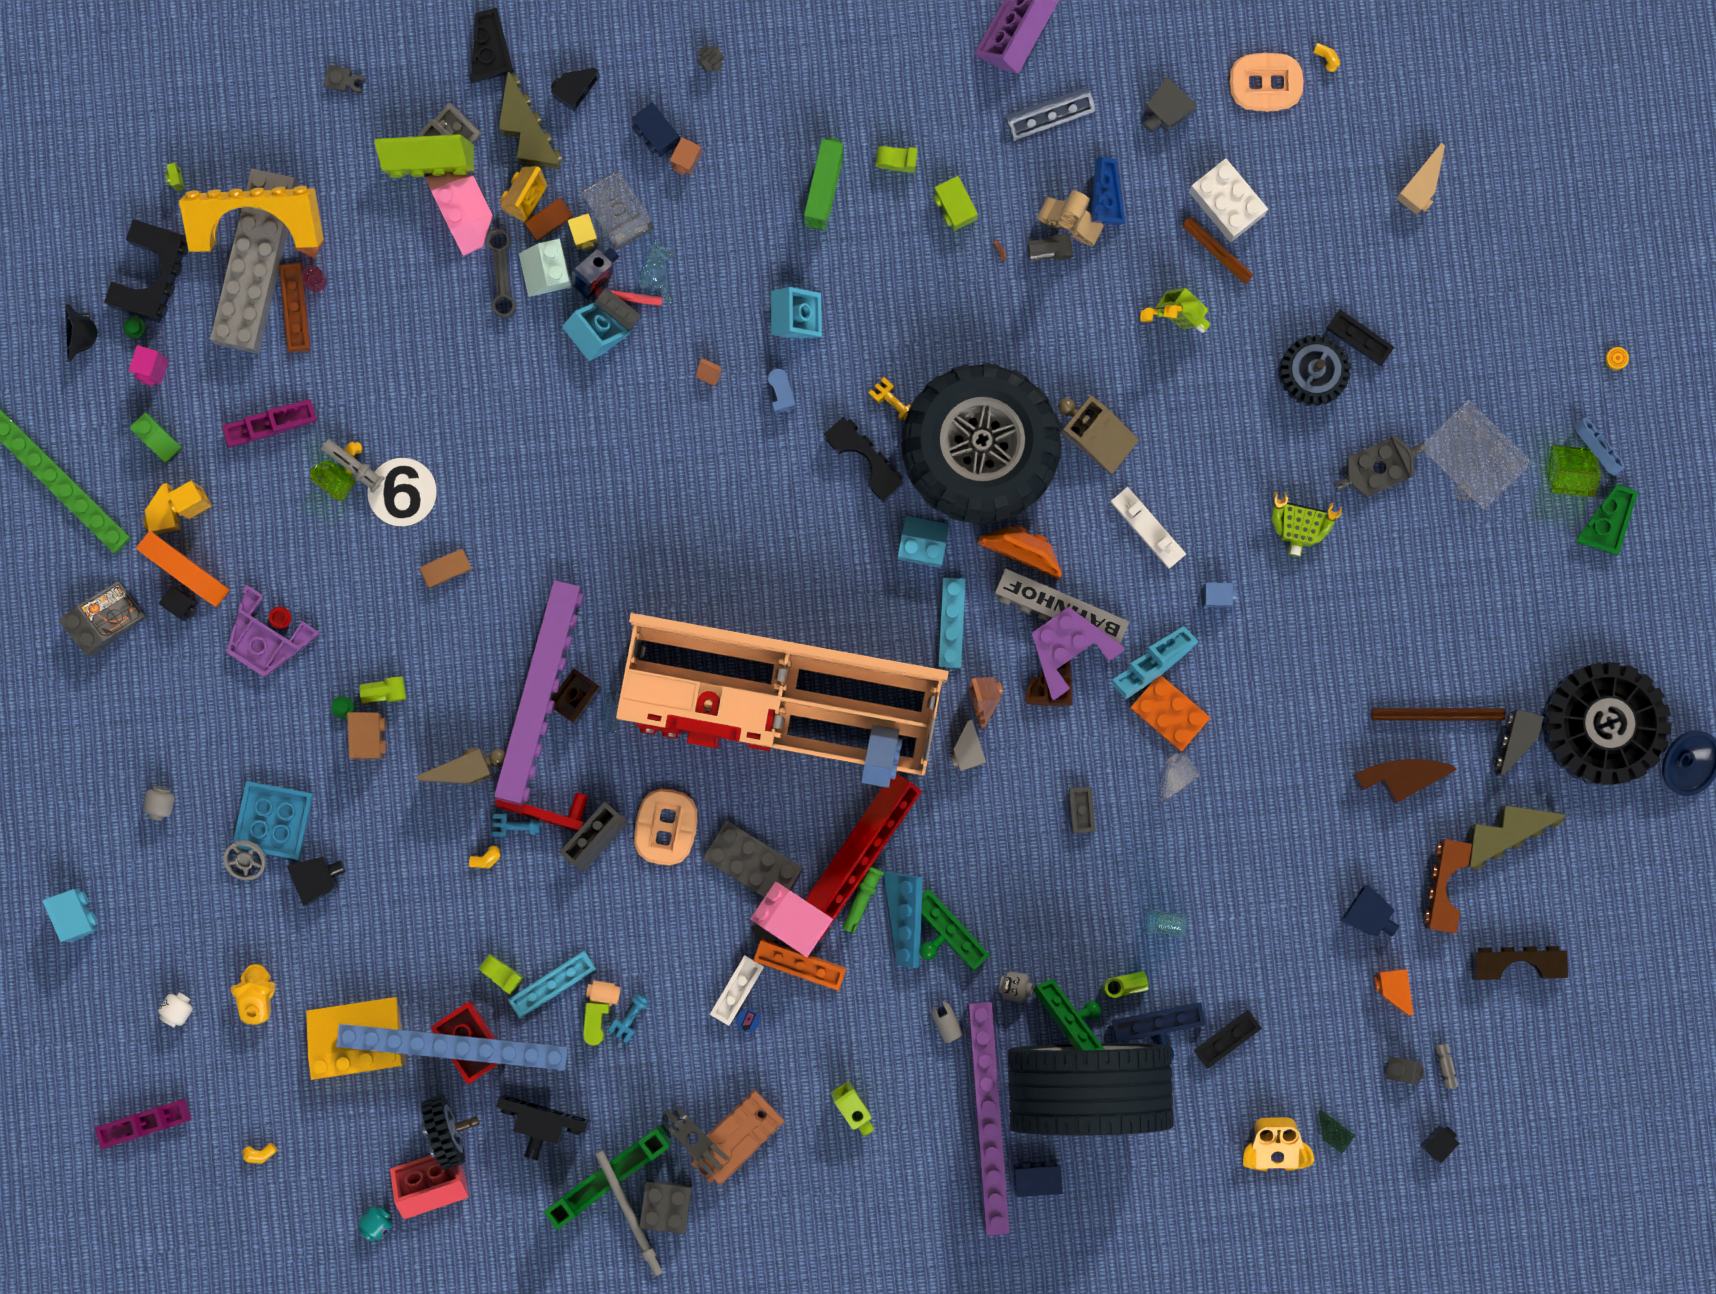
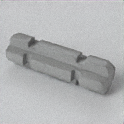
(1446, 1066)

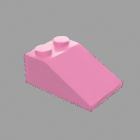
(791, 919)

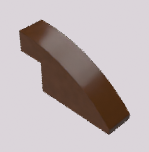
(1403, 776)

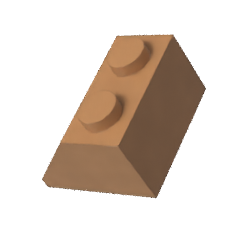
(366, 736)

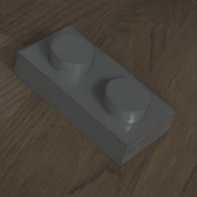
(1082, 810)

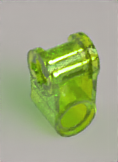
(333, 480)

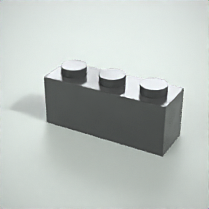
(593, 837)

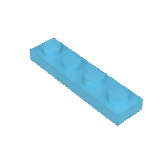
(952, 623)

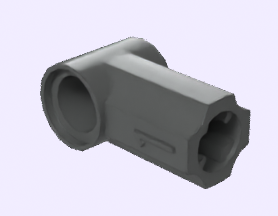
(1056, 247)

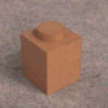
(685, 157)

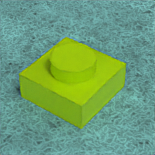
(174, 177)

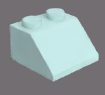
(545, 268)

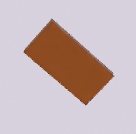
(548, 219)

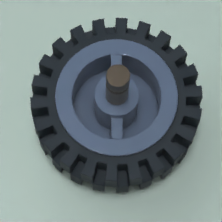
(1315, 370)
(444, 1131)

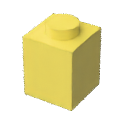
(583, 232)

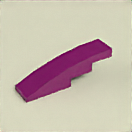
(269, 423)
(143, 1123)

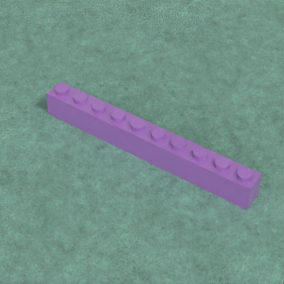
(538, 693)
(988, 1118)

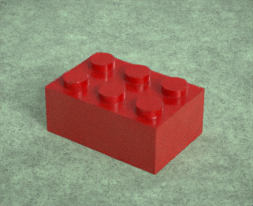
(470, 1023)

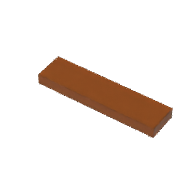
(294, 308)

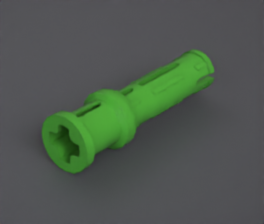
(866, 888)

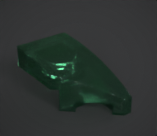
(1335, 1133)

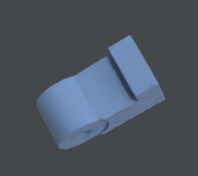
(780, 384)

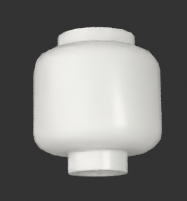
(175, 1009)

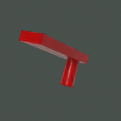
(572, 822)

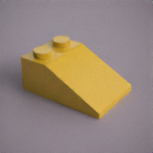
(524, 193)

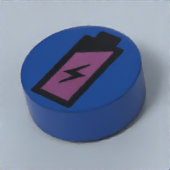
(748, 1020)

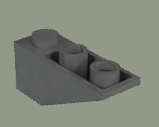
(1520, 735)

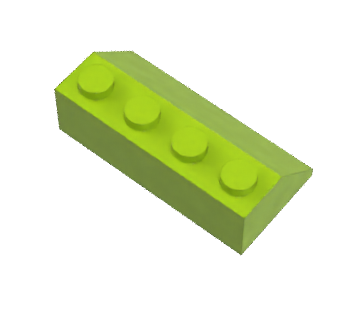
(425, 155)

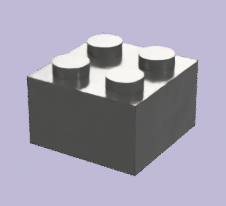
(666, 1206)

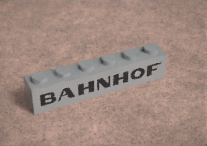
(1048, 602)

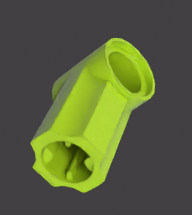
(389, 690)
(1127, 984)

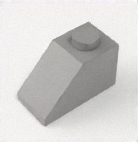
(968, 749)

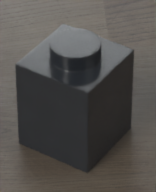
(179, 604)
(1440, 1143)

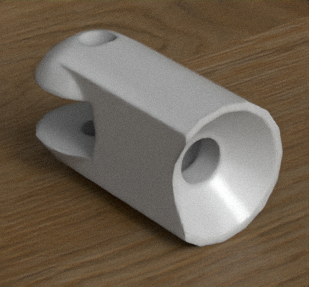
(948, 1024)

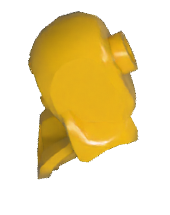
(254, 995)

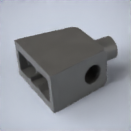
(1168, 107)

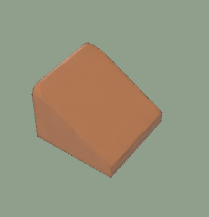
(708, 372)

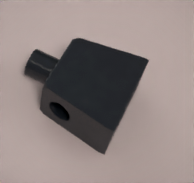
(315, 878)

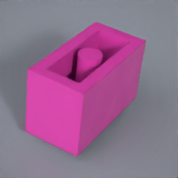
(148, 366)

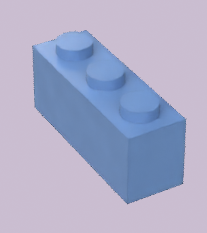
(882, 756)

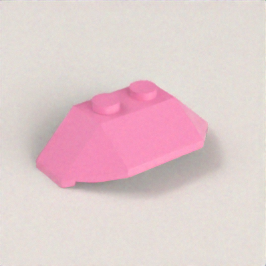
(462, 209)

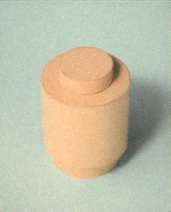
(603, 993)

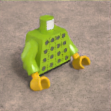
(1181, 308)
(1301, 524)

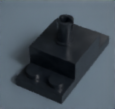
(540, 1123)

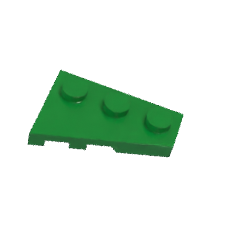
(1610, 521)

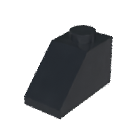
(574, 86)

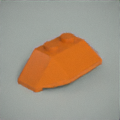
(1023, 548)

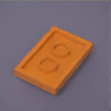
(1170, 713)

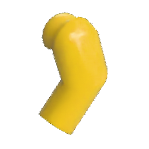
(487, 859)

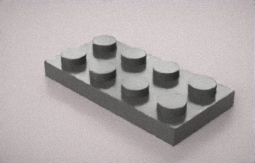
(750, 860)

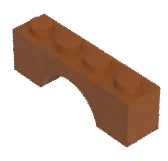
(1441, 913)

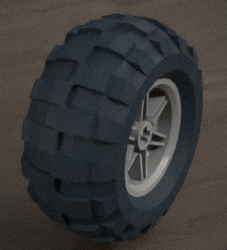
(973, 490)

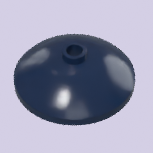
(1690, 763)

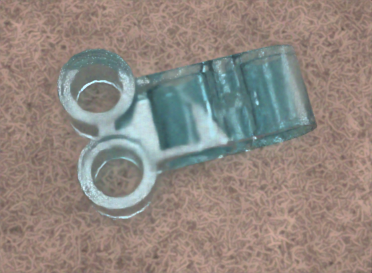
(1166, 923)

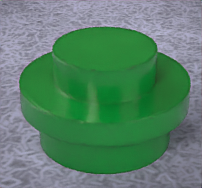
(134, 327)
(342, 706)

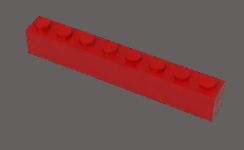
(863, 846)

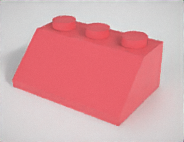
(426, 1186)

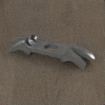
(702, 1147)

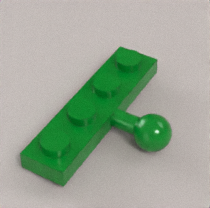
(949, 931)
(1067, 1017)

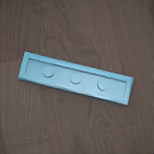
(552, 984)

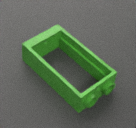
(824, 183)

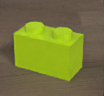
(955, 203)

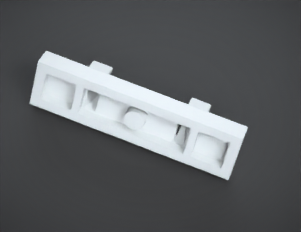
(1148, 528)

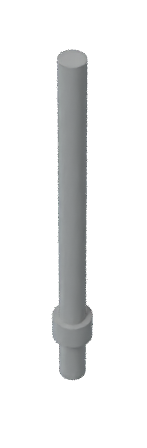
(648, 1252)

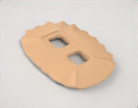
(1265, 66)
(649, 823)

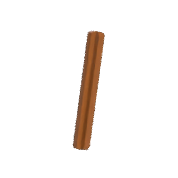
(1217, 250)

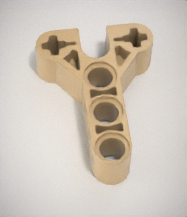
(1072, 216)

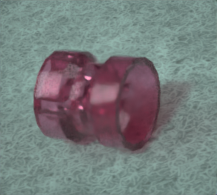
(310, 275)

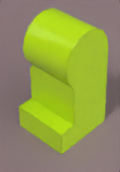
(896, 159)
(500, 973)
(593, 1023)

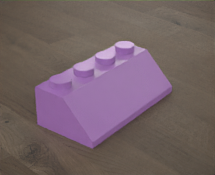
(1014, 33)

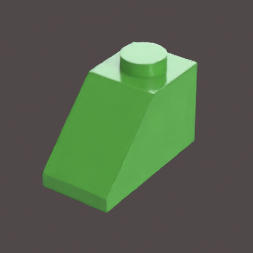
(155, 437)

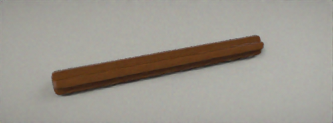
(1438, 714)

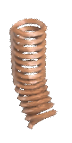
(1002, 255)

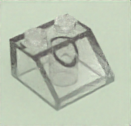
(1175, 776)

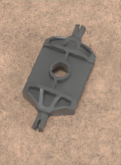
(1395, 457)

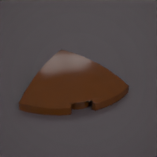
(1039, 693)

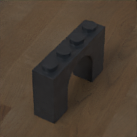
(151, 301)

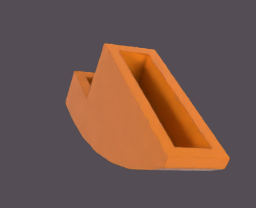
(182, 568)

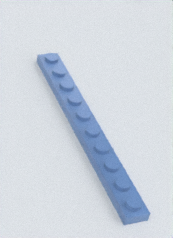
(452, 1046)

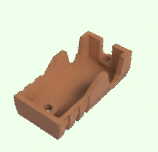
(740, 1135)

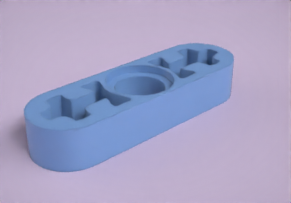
(1599, 446)

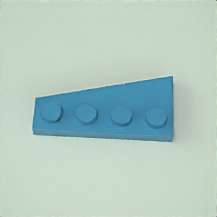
(905, 908)

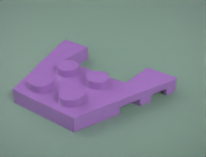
(1065, 638)
(260, 645)

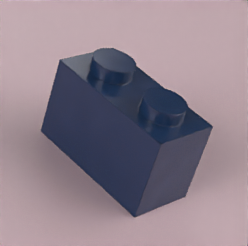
(655, 130)
(1038, 1180)

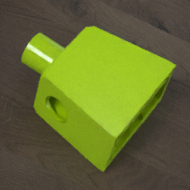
(848, 1102)

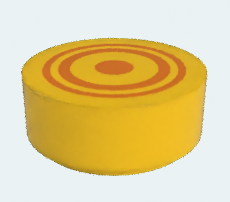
(1616, 358)

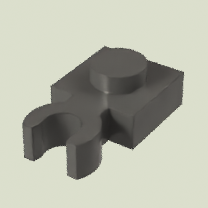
(340, 79)

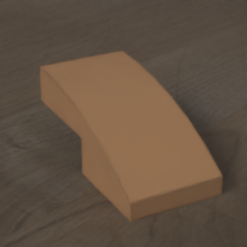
(445, 568)

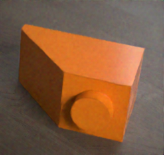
(1395, 989)

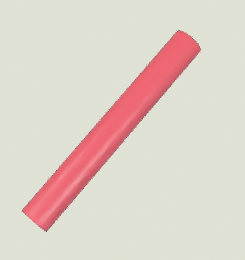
(637, 298)

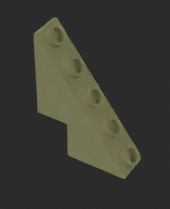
(520, 122)
(1512, 829)

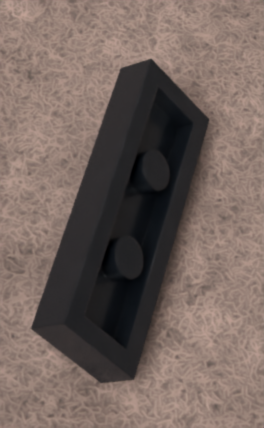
(1360, 337)
(1227, 1039)

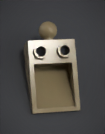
(1099, 437)
(468, 769)

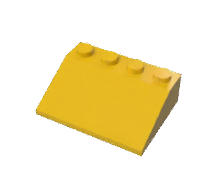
(322, 1035)

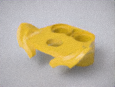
(1296, 1153)

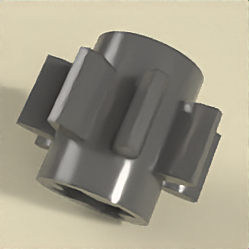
(710, 58)

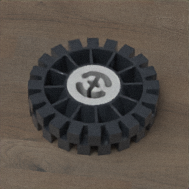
(1620, 755)

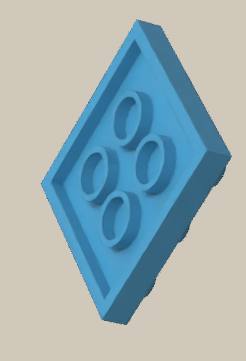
(273, 819)

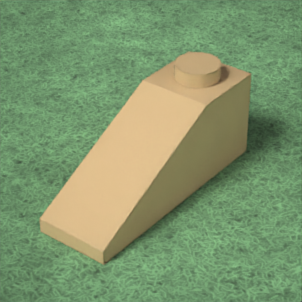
(1423, 184)

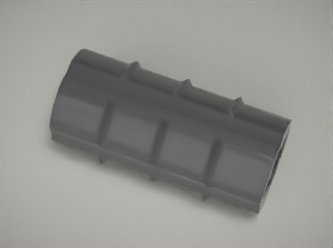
(617, 309)

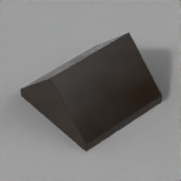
(575, 696)

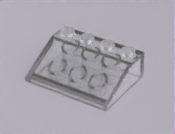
(1476, 454)

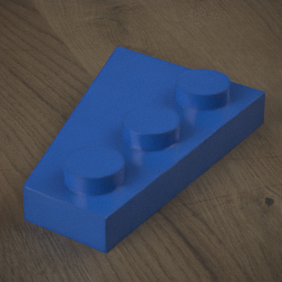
(1107, 197)

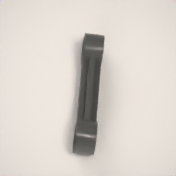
(501, 273)

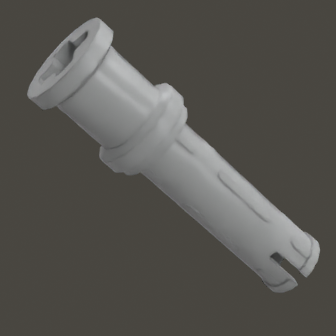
(361, 471)

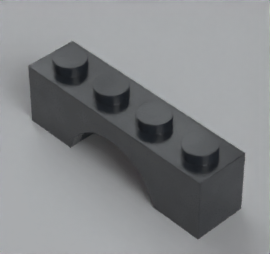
(845, 438)

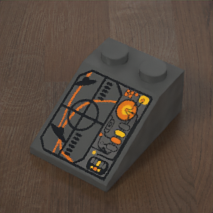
(102, 619)

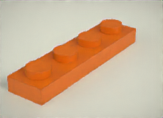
(797, 964)

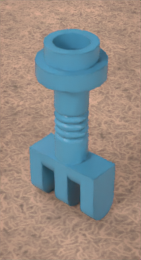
(533, 826)
(640, 1001)

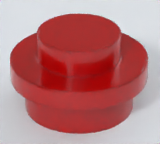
(279, 617)

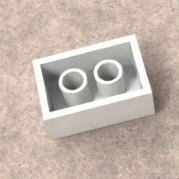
(1228, 200)

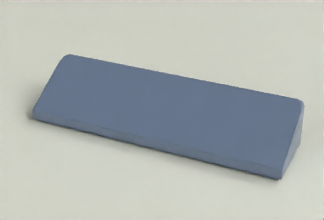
(1050, 113)

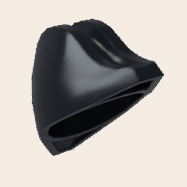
(80, 332)

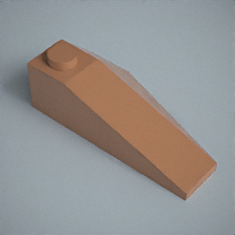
(985, 697)

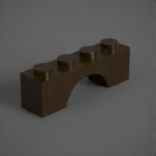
(1548, 963)

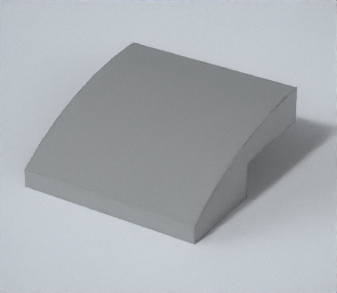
(451, 122)

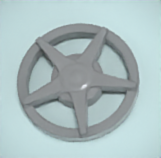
(244, 860)

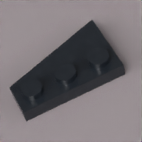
(490, 49)

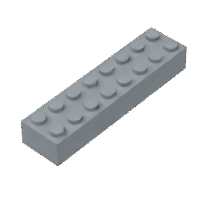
(251, 271)

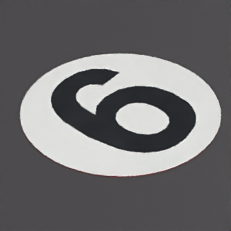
(405, 492)

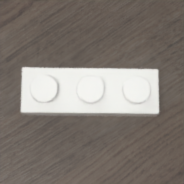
(736, 990)

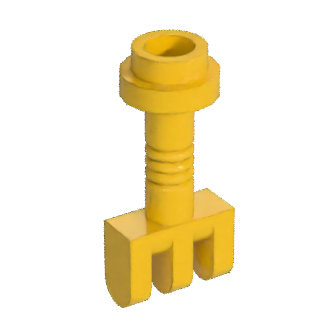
(885, 393)

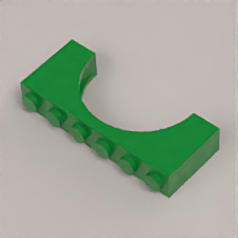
(597, 1184)

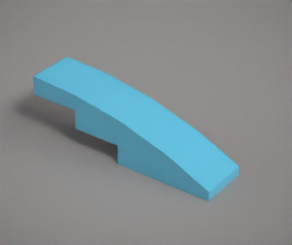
(1154, 663)

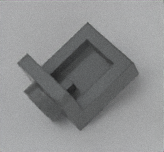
(1405, 1070)

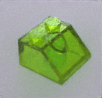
(1573, 471)

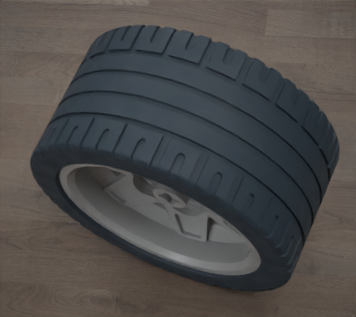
(1090, 1090)

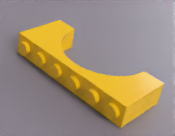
(294, 207)

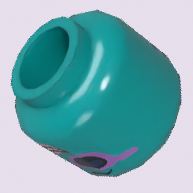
(375, 1223)

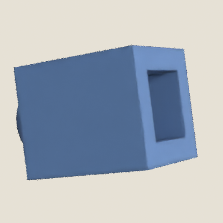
(1219, 595)

